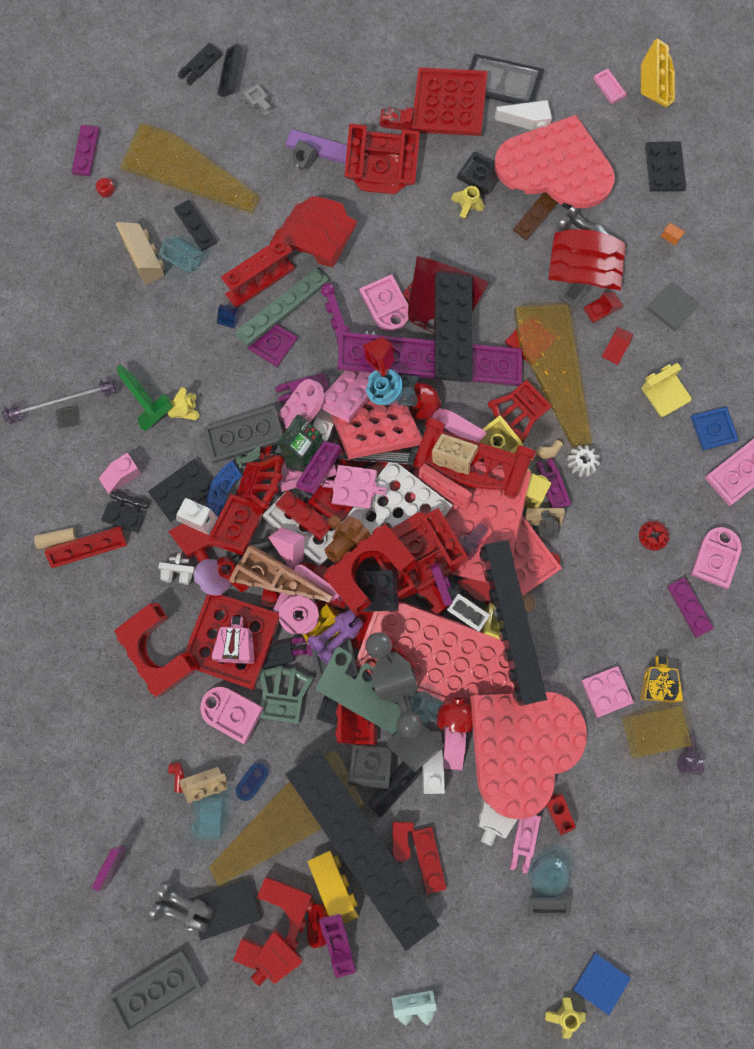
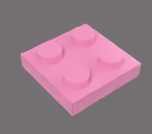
(607, 691)

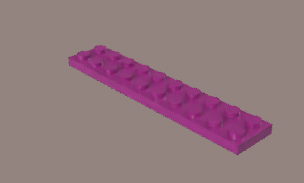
(416, 358)

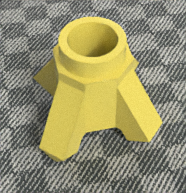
(469, 200)
(183, 406)
(566, 1018)

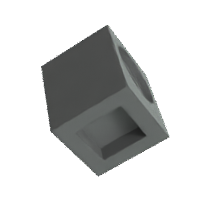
(310, 151)

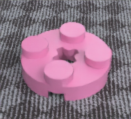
(298, 625)

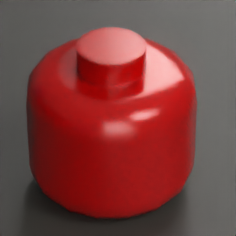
(105, 187)

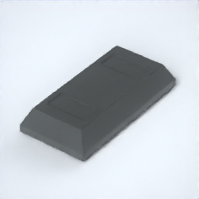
(549, 906)

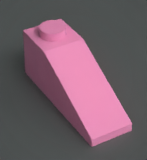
(458, 426)

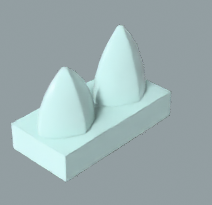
(419, 1003)

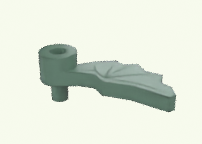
(251, 456)

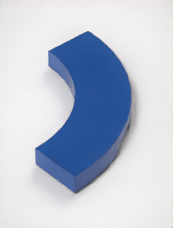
(221, 486)

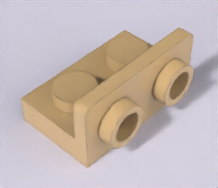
(454, 453)
(203, 784)

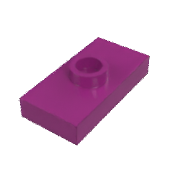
(442, 583)

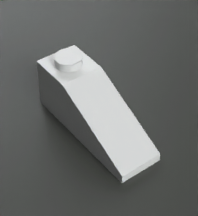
(525, 115)
(433, 773)

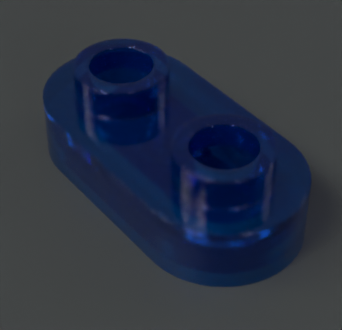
(251, 782)

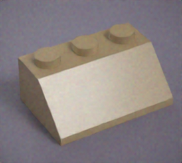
(141, 251)

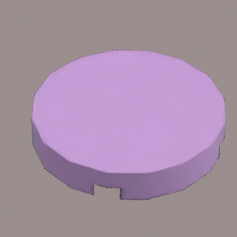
(208, 578)

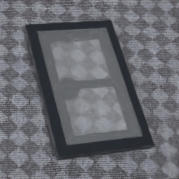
(508, 80)

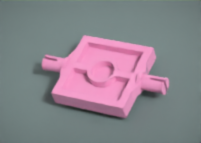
(354, 487)

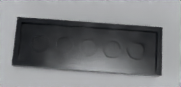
(452, 327)

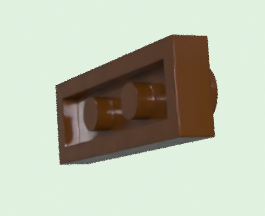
(535, 216)

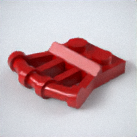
(528, 401)
(253, 478)

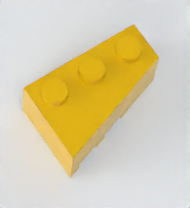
(333, 886)

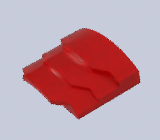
(381, 160)
(318, 228)
(587, 258)
(430, 542)

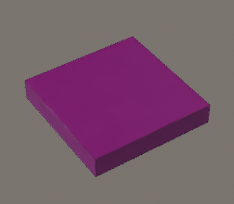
(274, 345)
(109, 868)

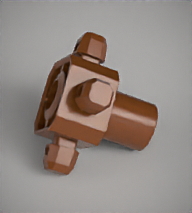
(345, 537)

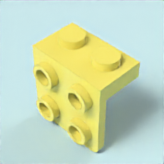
(666, 390)

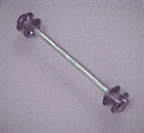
(15, 412)

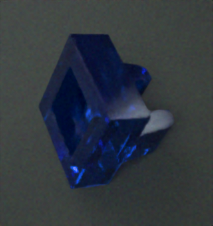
(227, 316)

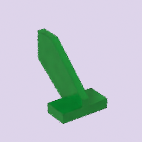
(153, 410)

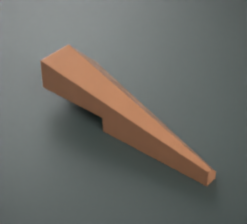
(266, 572)

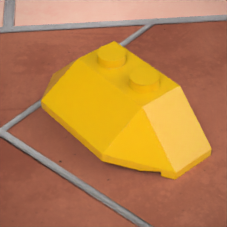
(658, 74)

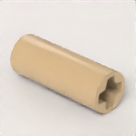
(54, 538)

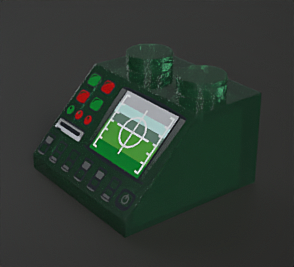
(299, 443)

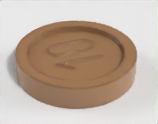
(529, 602)

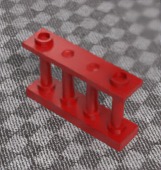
(258, 272)

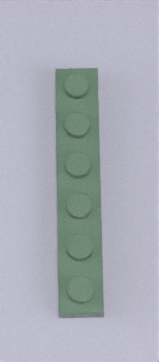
(281, 307)

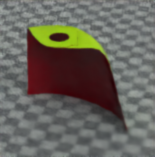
(422, 290)

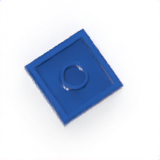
(714, 428)
(601, 983)

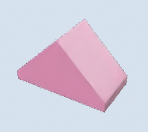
(289, 545)

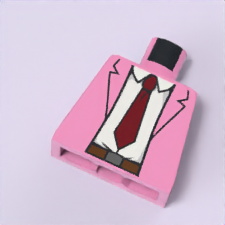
(234, 644)

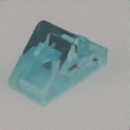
(408, 396)

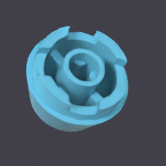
(385, 389)

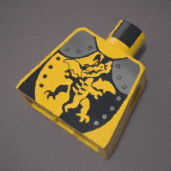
(661, 683)

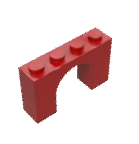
(343, 574)
(134, 636)
(292, 901)

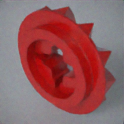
(651, 543)

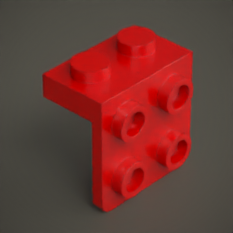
(354, 728)

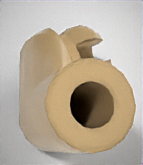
(549, 452)

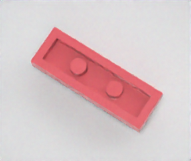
(445, 486)

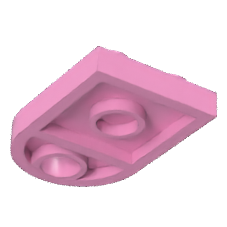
(386, 302)
(303, 402)
(717, 559)
(232, 714)

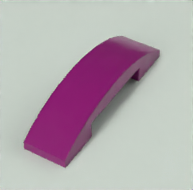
(338, 945)

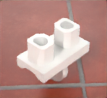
(168, 570)

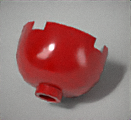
(427, 402)
(455, 715)

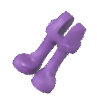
(348, 628)

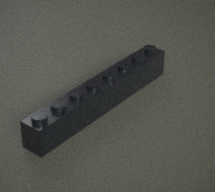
(513, 623)

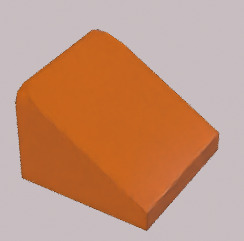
(672, 233)

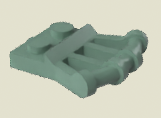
(283, 707)

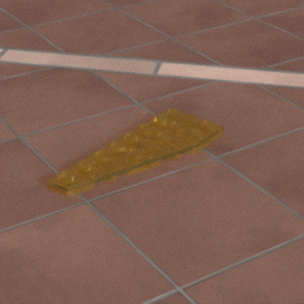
(173, 162)
(550, 350)
(275, 828)

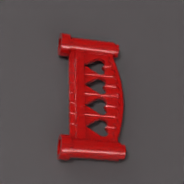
(514, 464)

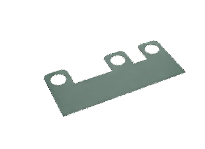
(357, 693)

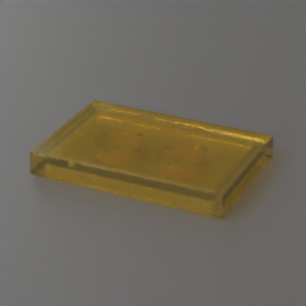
(656, 732)

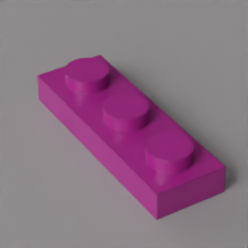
(85, 150)
(318, 467)
(690, 607)

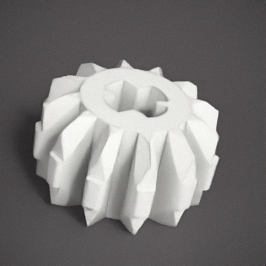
(577, 462)

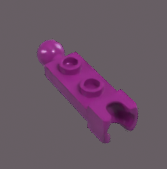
(331, 306)

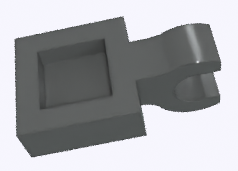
(548, 529)

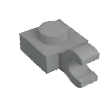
(258, 98)

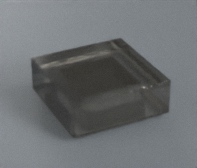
(67, 417)

